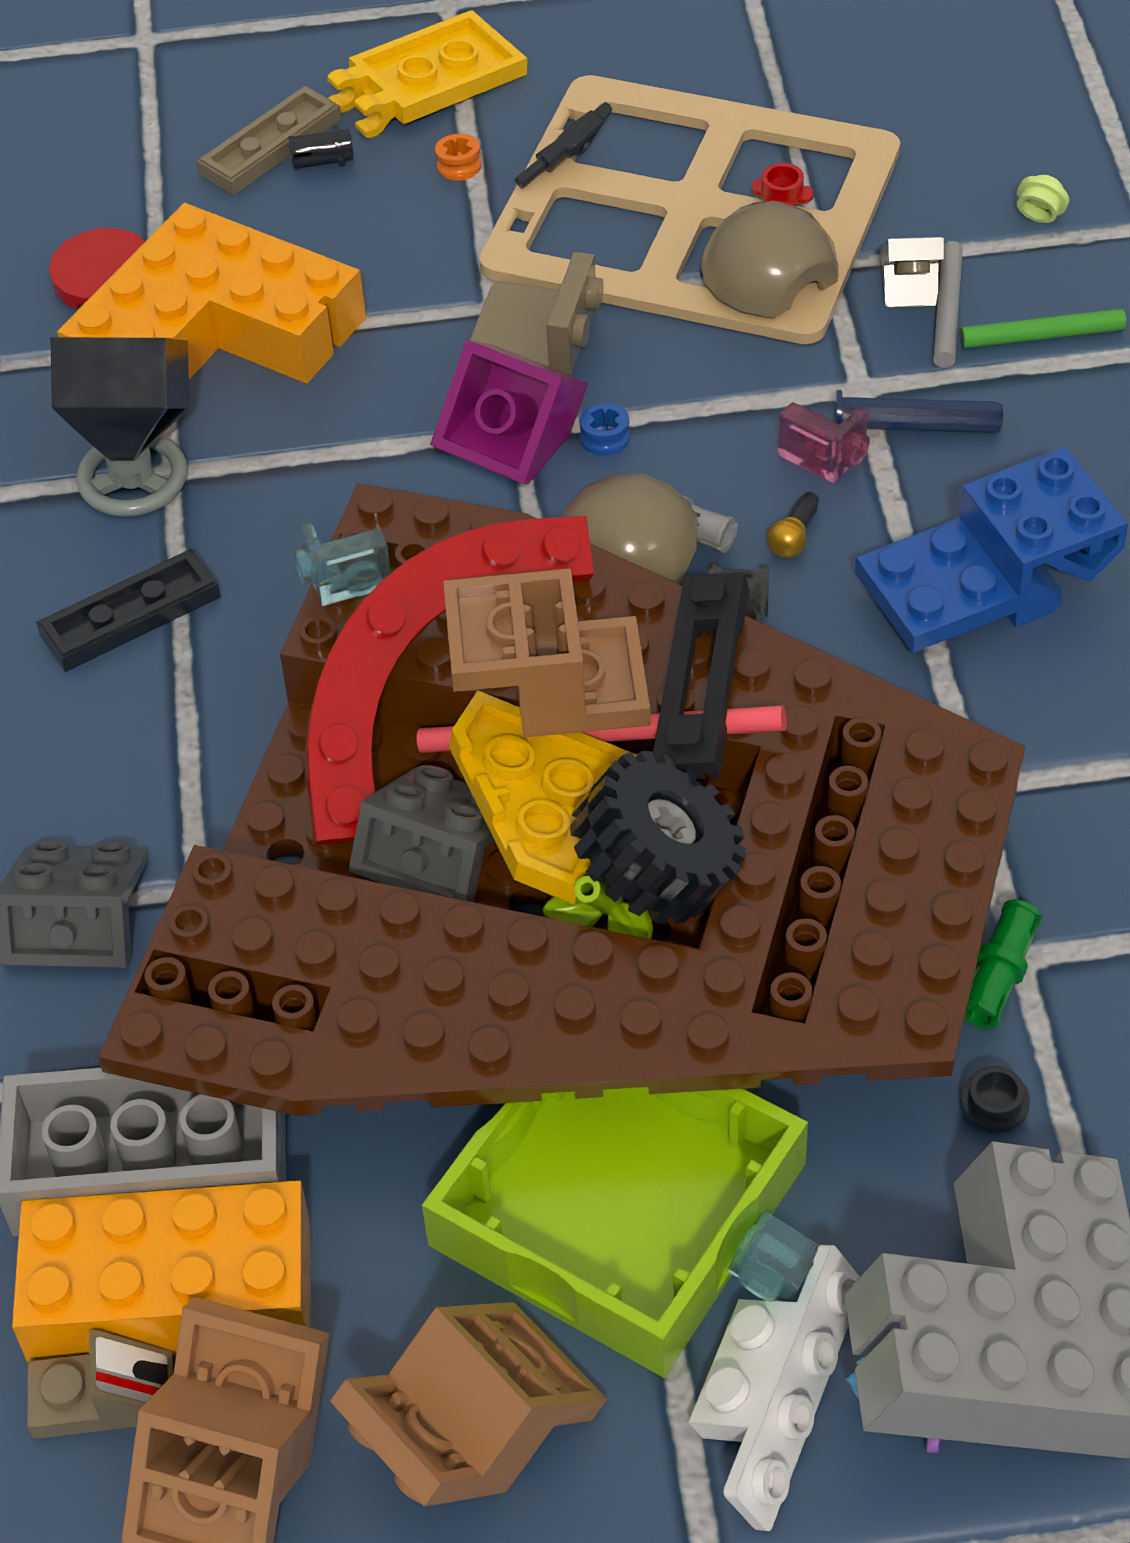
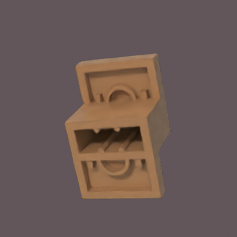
(529, 637)
(467, 1403)
(225, 1429)

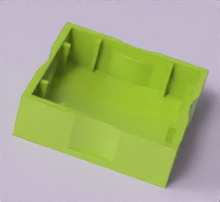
(617, 1206)

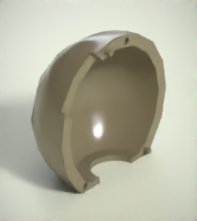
(767, 256)
(640, 522)

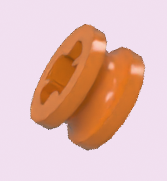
(458, 156)

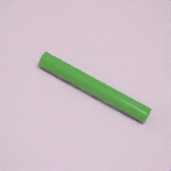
(1042, 328)

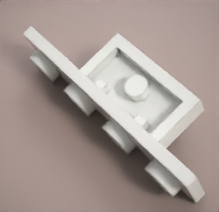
(771, 1384)

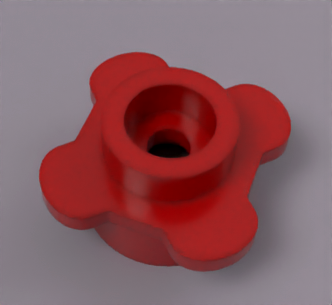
(783, 184)

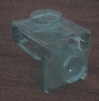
(342, 566)
(773, 1259)

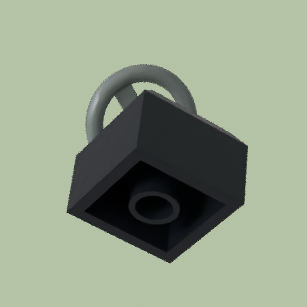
(121, 402)

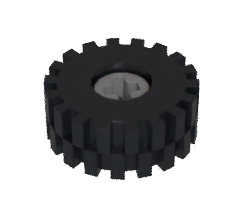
(657, 837)

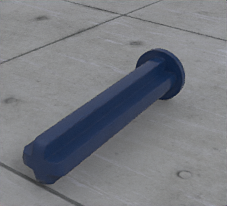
(922, 414)

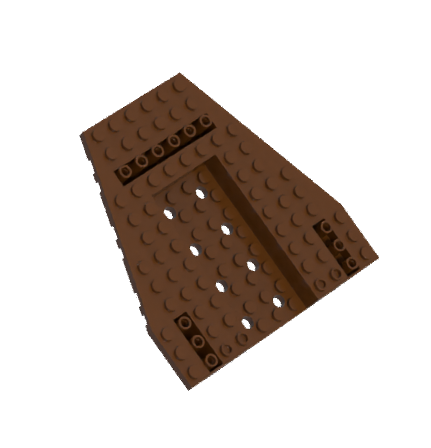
(823, 957)

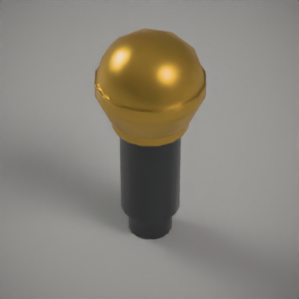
(788, 535)

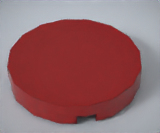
(89, 261)

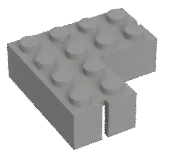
(1022, 1336)

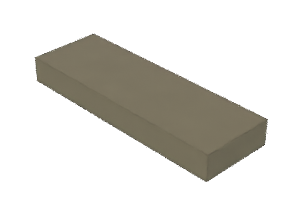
(265, 140)

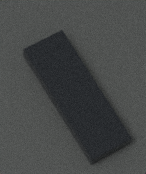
(128, 610)

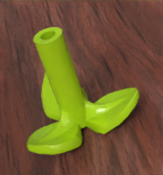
(592, 904)

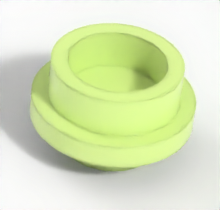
(1041, 198)

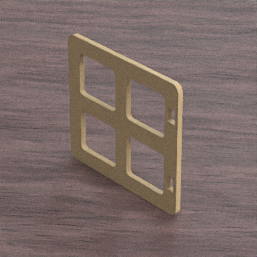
(693, 204)

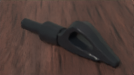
(570, 142)

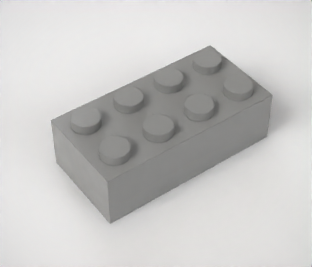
(124, 1135)

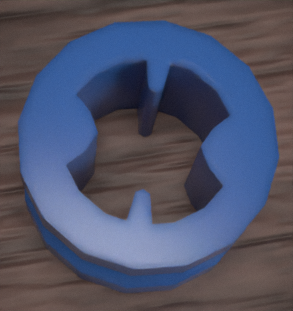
(604, 441)

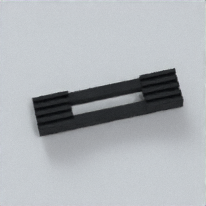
(705, 604)

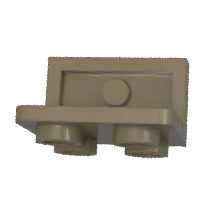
(543, 321)

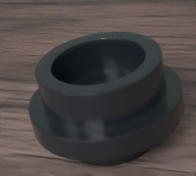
(995, 1099)

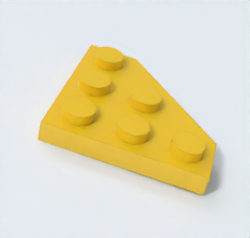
(529, 790)

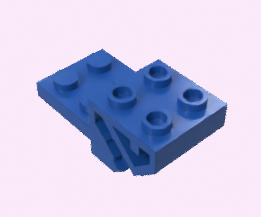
(995, 551)

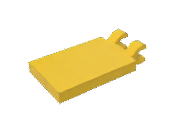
(425, 72)

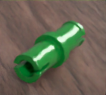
(1002, 963)

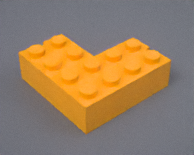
(230, 292)

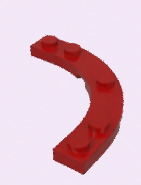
(381, 631)

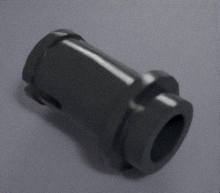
(321, 148)

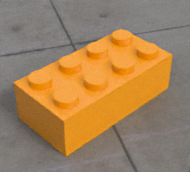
(142, 1256)

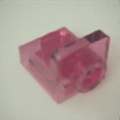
(820, 443)

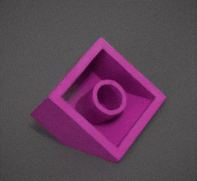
(507, 411)

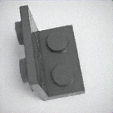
(422, 835)
(69, 905)

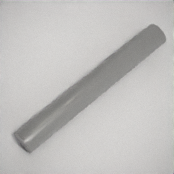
(948, 305)

